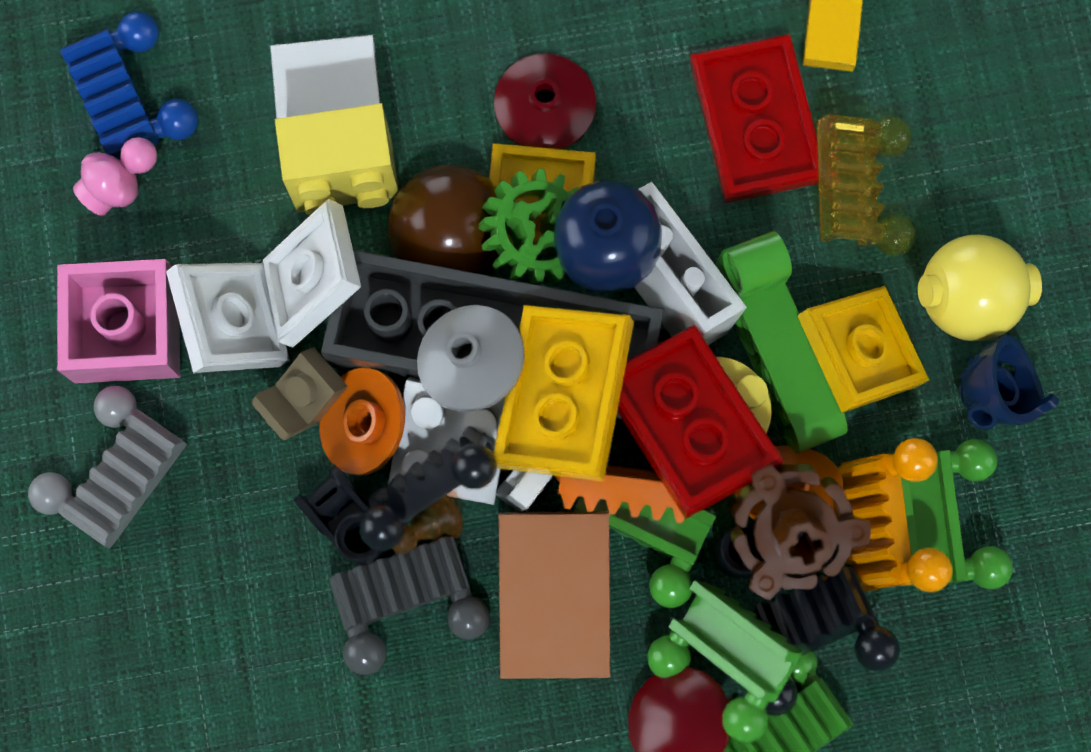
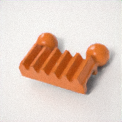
(621, 485)

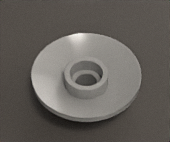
(483, 375)

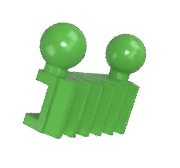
(935, 518)
(680, 541)
(738, 646)
(811, 722)

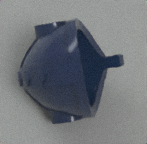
(999, 395)

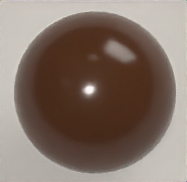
(438, 219)

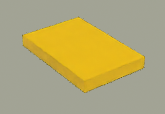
(567, 395)

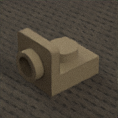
(300, 395)

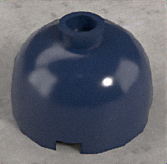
(607, 236)

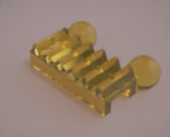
(849, 181)

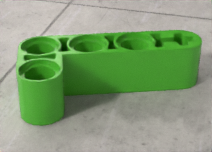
(779, 344)

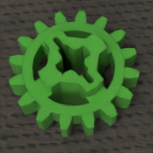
(518, 222)

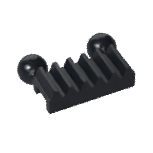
(460, 463)
(823, 616)

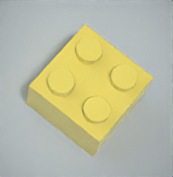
(337, 158)

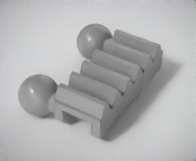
(123, 477)

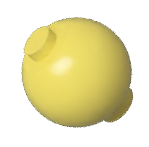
(978, 287)

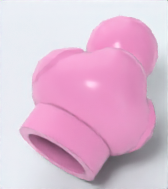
(112, 181)

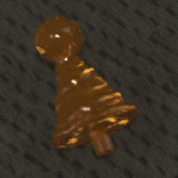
(432, 523)

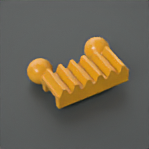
(877, 494)

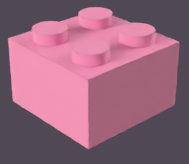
(117, 322)

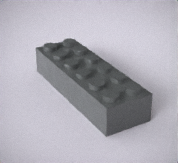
(404, 298)

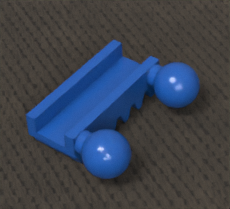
(111, 93)

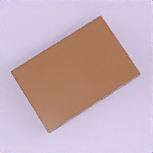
(554, 595)

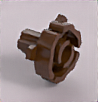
(785, 558)

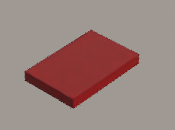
(756, 118)
(692, 422)

